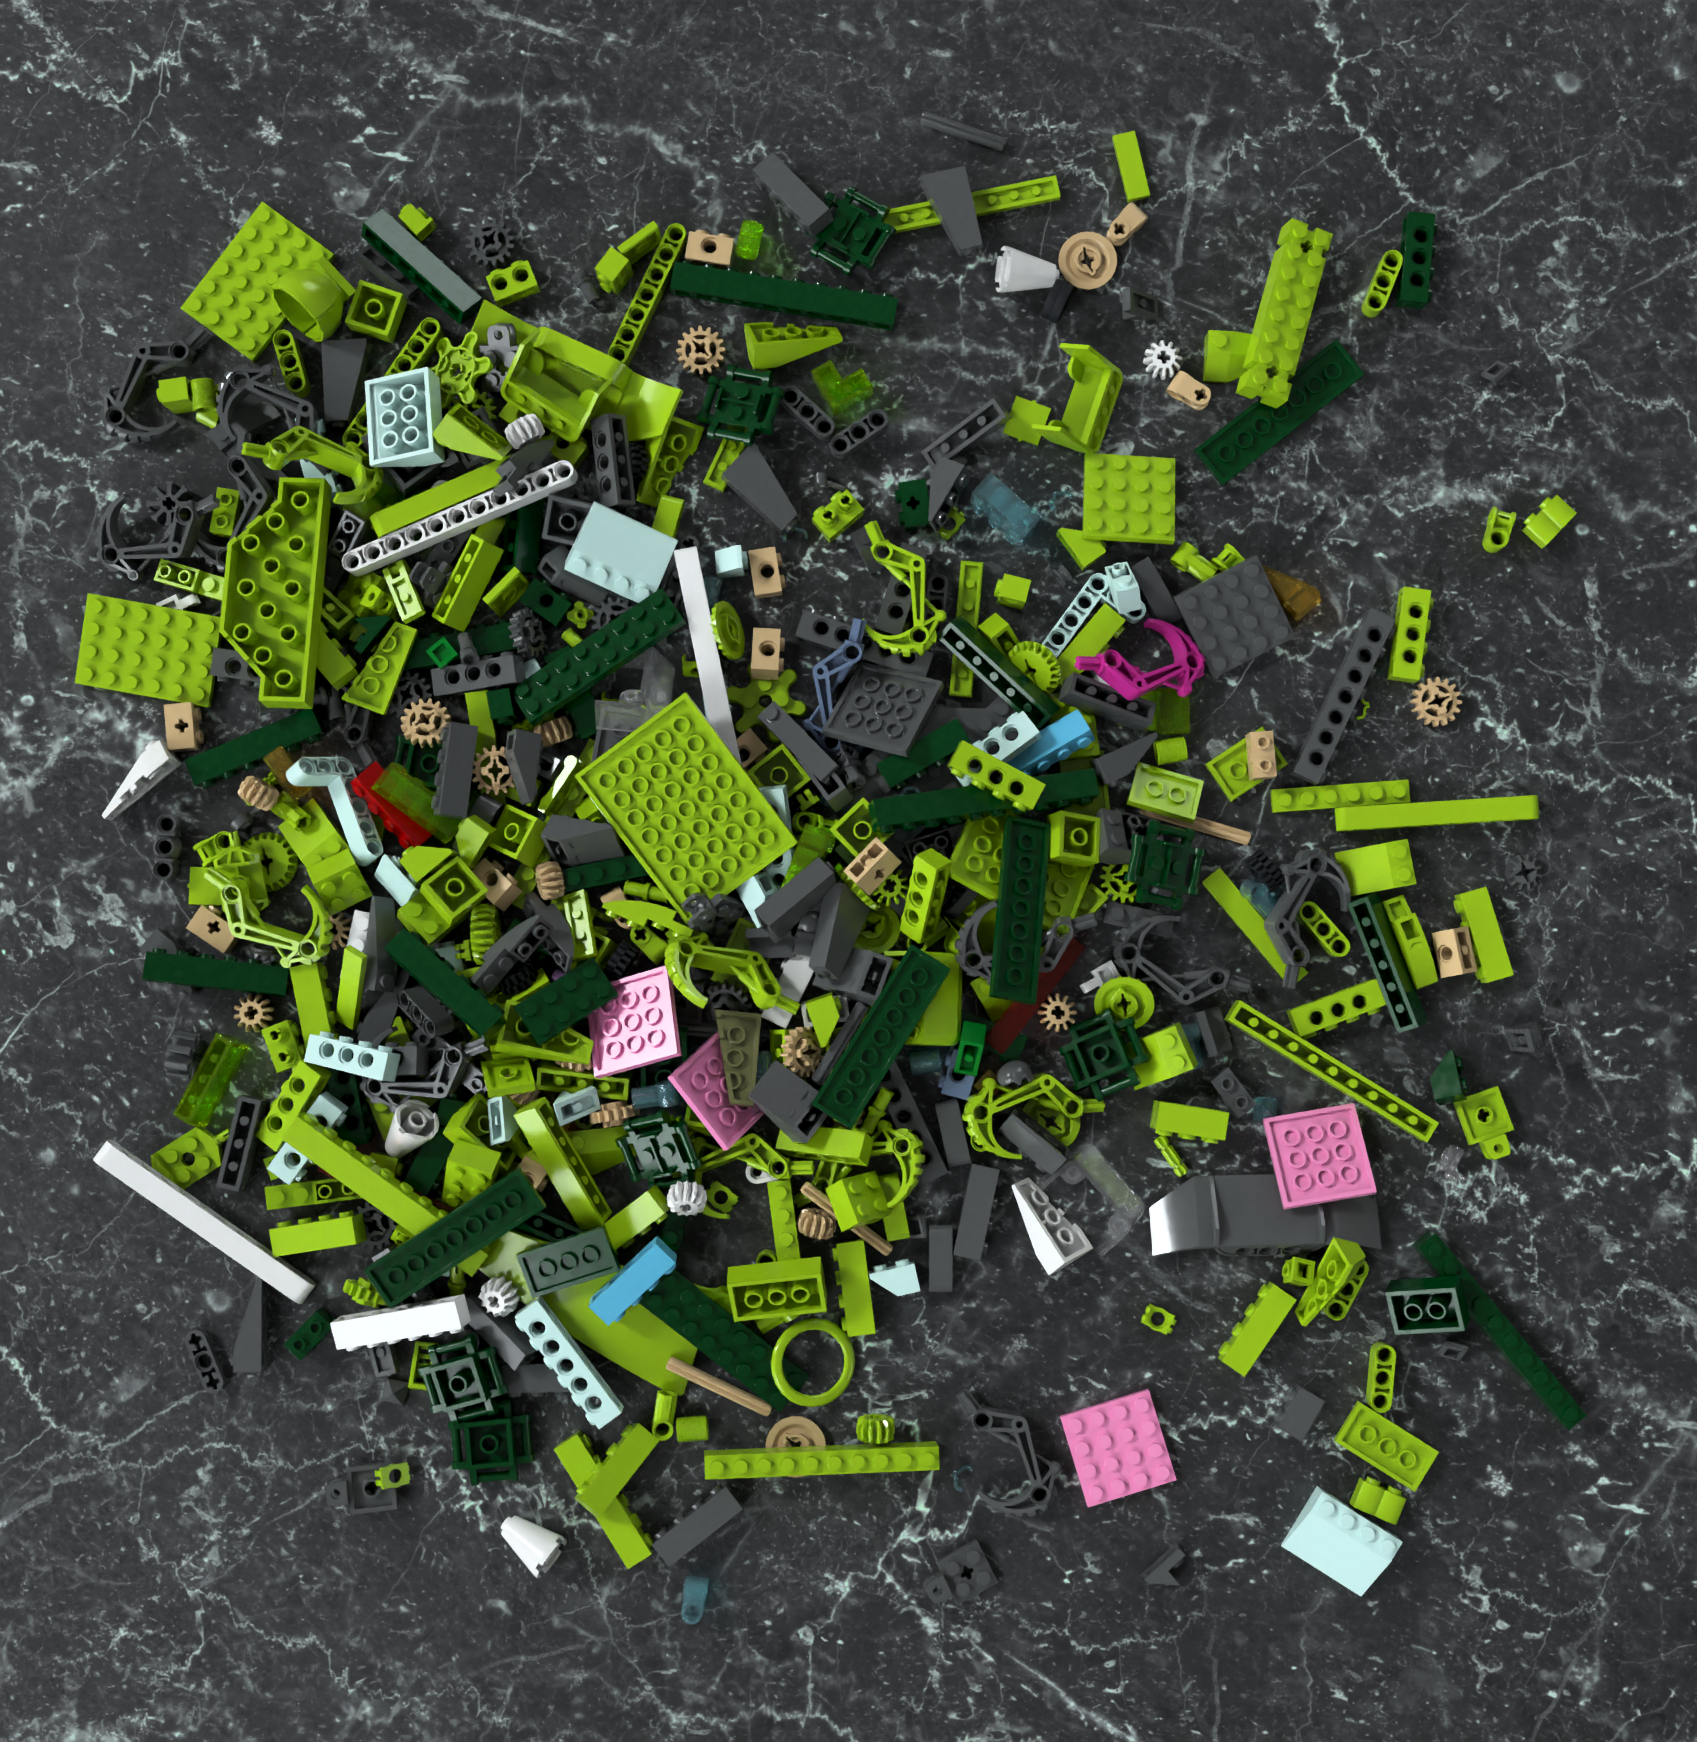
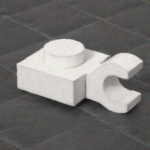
(178, 603)
(1101, 975)

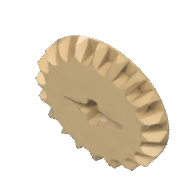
(1096, 248)
(796, 1429)

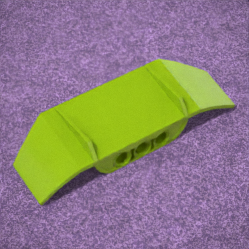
(578, 367)

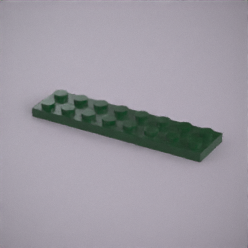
(1264, 426)
(597, 657)
(1020, 910)
(881, 1036)
(454, 1237)
(720, 1338)

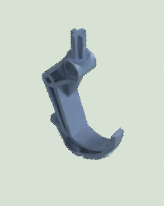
(822, 671)

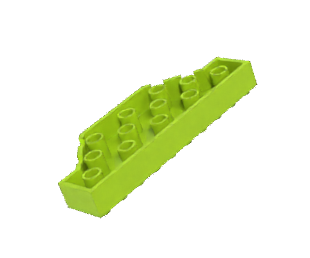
(277, 591)

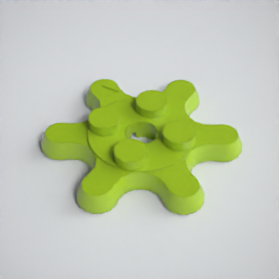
(471, 367)
(750, 695)

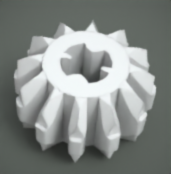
(1156, 364)
(524, 431)
(686, 1198)
(499, 1296)

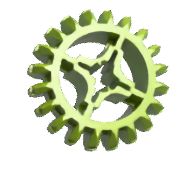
(484, 930)

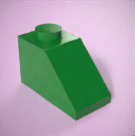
(970, 1048)

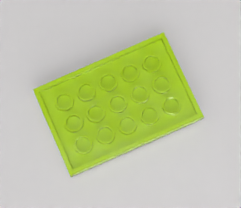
(236, 291)
(148, 650)
(978, 863)

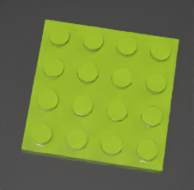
(1129, 498)

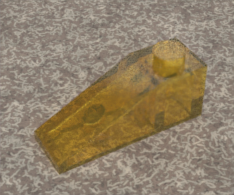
(1293, 593)

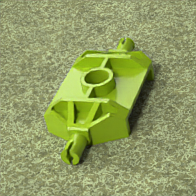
(245, 864)
(202, 1145)

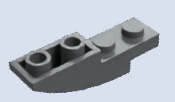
(521, 464)
(345, 538)
(559, 941)
(513, 946)

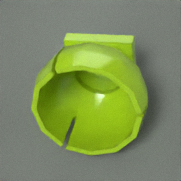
(313, 298)

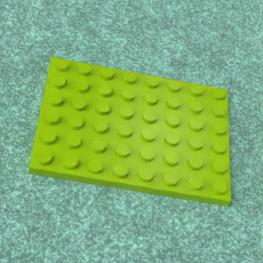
(686, 806)

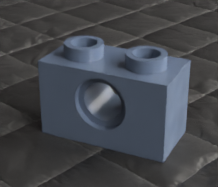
(950, 1086)

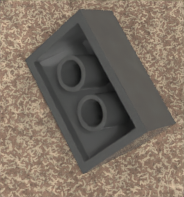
(564, 518)
(1033, 1141)

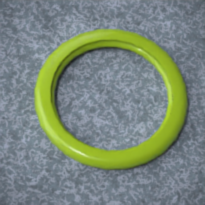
(777, 1357)

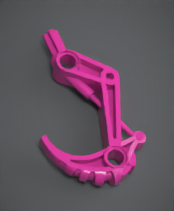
(1133, 683)

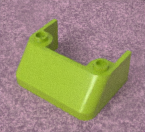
(1090, 401)
(551, 402)
(942, 1018)

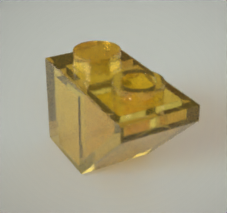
(279, 762)

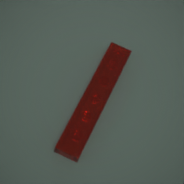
(1020, 1013)

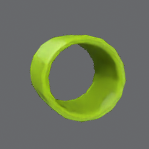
(203, 395)
(1170, 750)
(692, 1428)

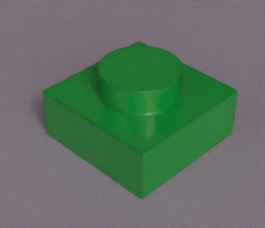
(442, 653)

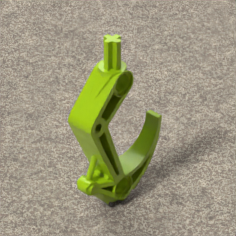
(304, 444)
(897, 562)
(241, 914)
(747, 965)
(1057, 1099)
(765, 1160)
(909, 1161)

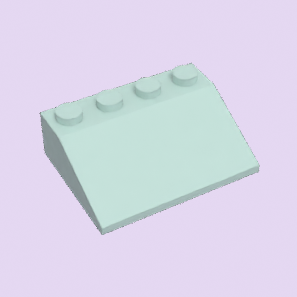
(402, 417)
(620, 553)
(1341, 1542)

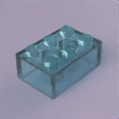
(1004, 510)

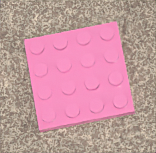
(635, 1026)
(704, 1089)
(1319, 1156)
(1118, 1448)

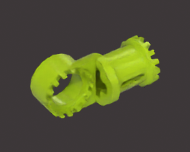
(815, 820)

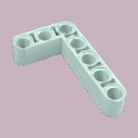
(1080, 614)
(351, 809)

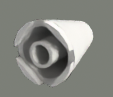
(1023, 271)
(410, 1128)
(532, 1543)

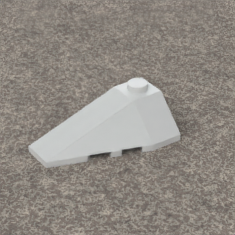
(146, 773)
(1051, 1234)

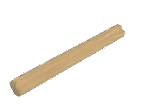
(1207, 826)
(864, 1232)
(718, 1386)

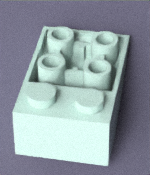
(396, 879)

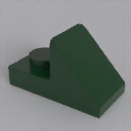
(376, 627)

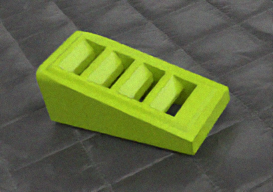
(413, 1384)

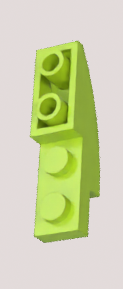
(190, 579)
(641, 912)
(1411, 942)
(307, 1193)

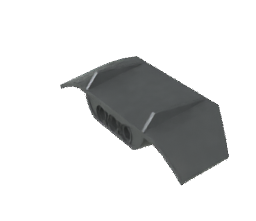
(1248, 1219)

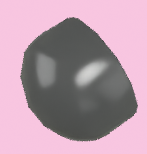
(1014, 1072)

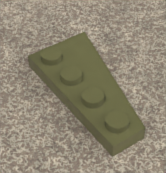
(739, 1049)

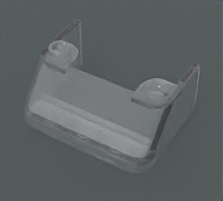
(640, 705)
(1090, 1163)

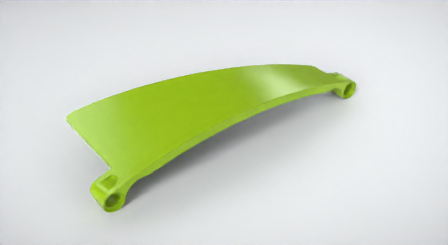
(635, 1342)

